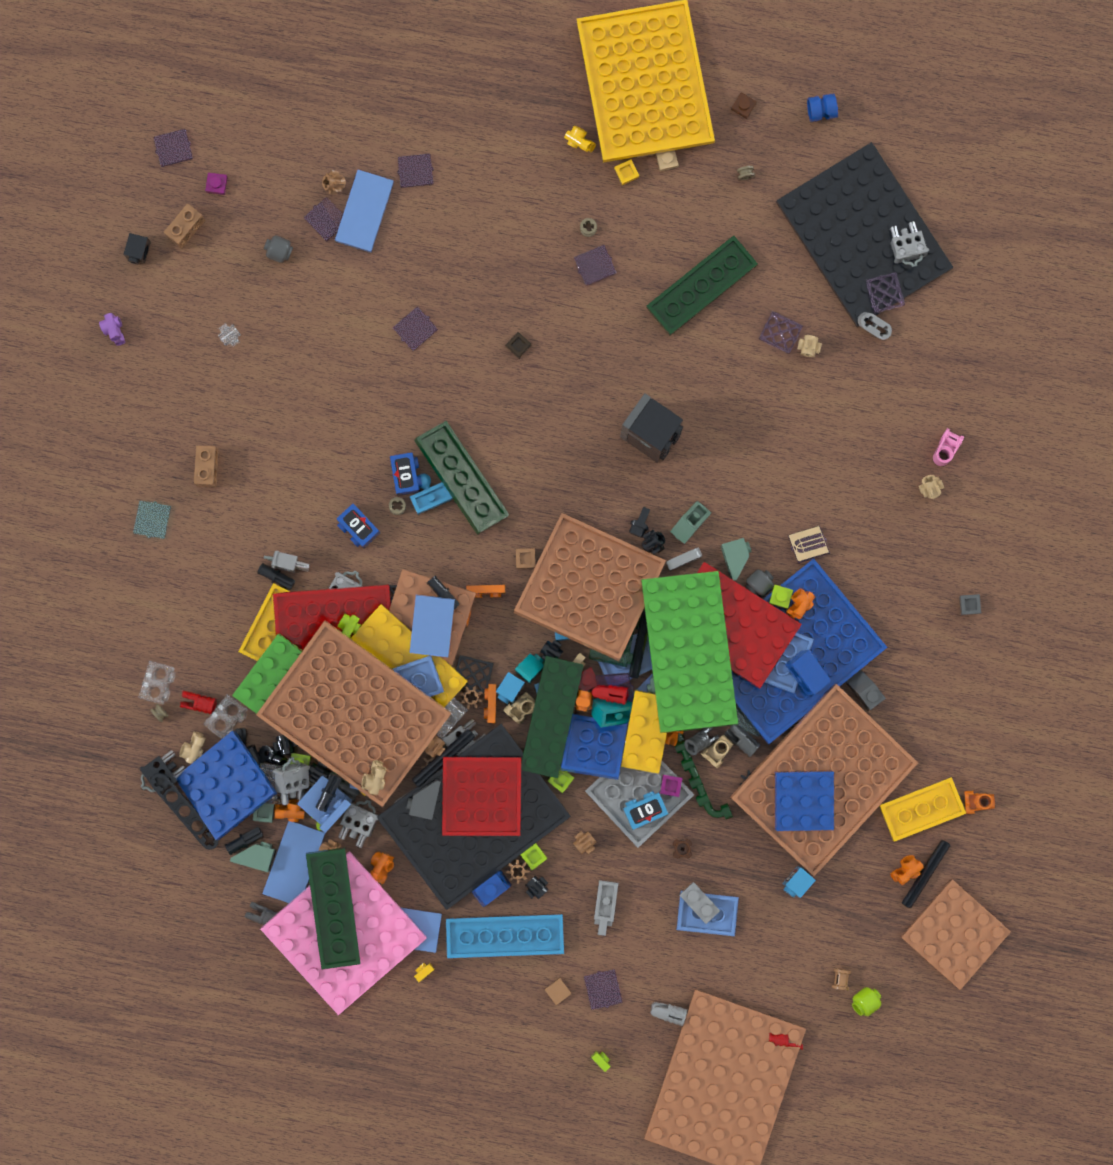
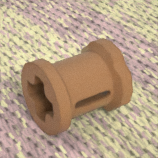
(841, 979)

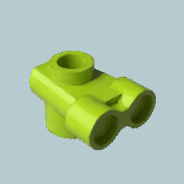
(349, 624)

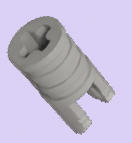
(669, 1013)

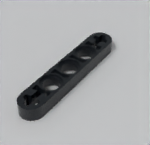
(176, 805)

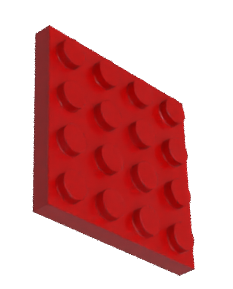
(481, 796)

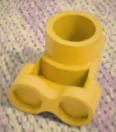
(577, 138)

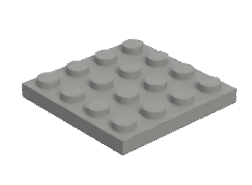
(633, 784)

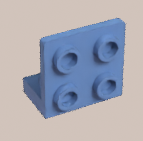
(336, 807)

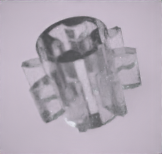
(229, 335)

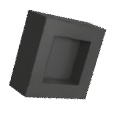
(970, 604)

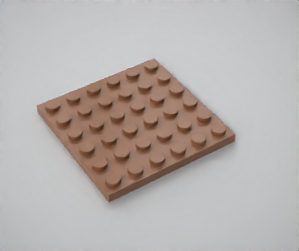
(588, 587)

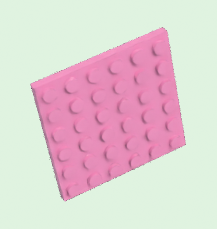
(382, 931)

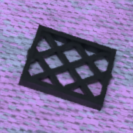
(487, 678)

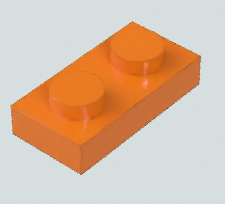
(493, 590)
(490, 712)

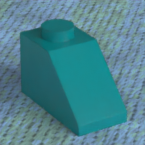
(530, 667)
(610, 713)

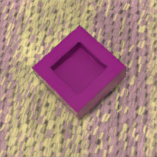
(216, 183)
(671, 785)

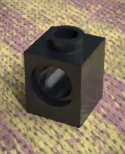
(137, 248)

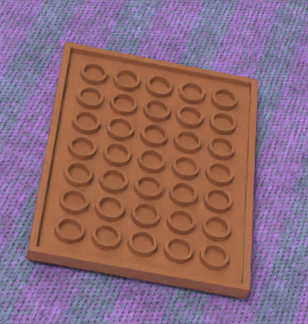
(353, 711)
(836, 739)
(724, 1083)

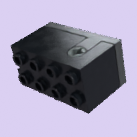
(652, 428)

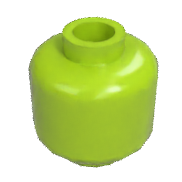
(866, 1001)

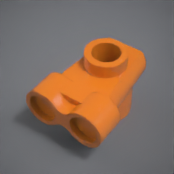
(802, 603)
(583, 701)
(973, 802)
(292, 811)
(382, 865)
(910, 869)

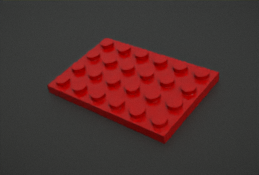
(303, 612)
(754, 630)

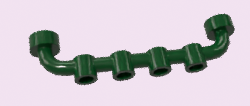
(696, 782)

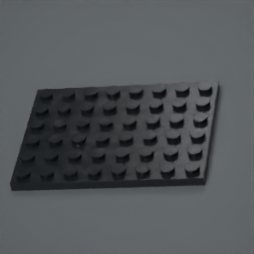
(847, 231)
(462, 863)

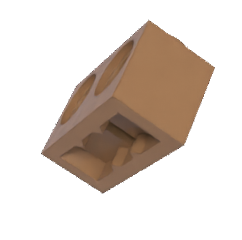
(184, 226)
(206, 466)

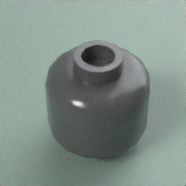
(278, 249)
(760, 583)

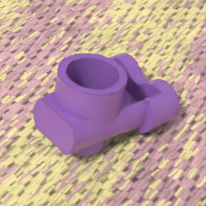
(111, 327)

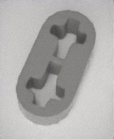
(876, 322)
(684, 559)

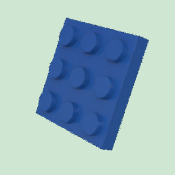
(593, 748)
(804, 800)

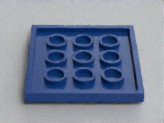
(225, 785)

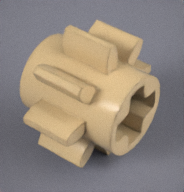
(809, 346)
(931, 486)

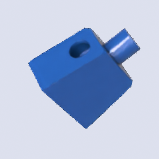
(491, 888)

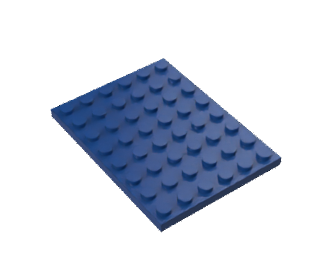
(840, 642)

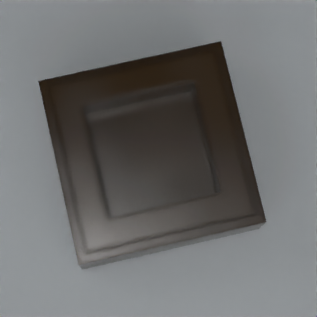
(518, 345)

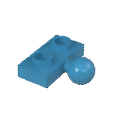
(430, 496)

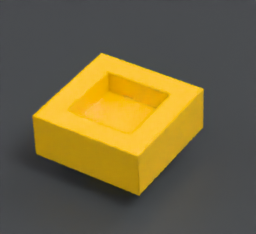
(626, 172)
(423, 971)

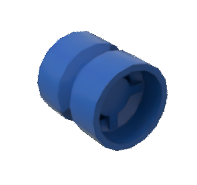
(822, 107)

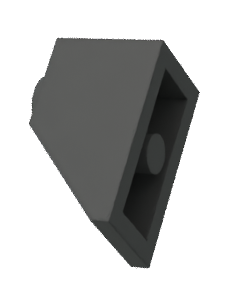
(865, 690)
(424, 801)

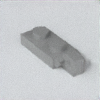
(605, 905)

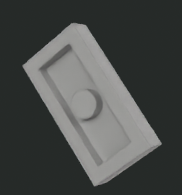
(699, 902)

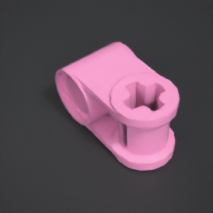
(949, 445)

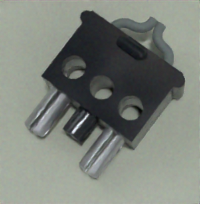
(150, 769)

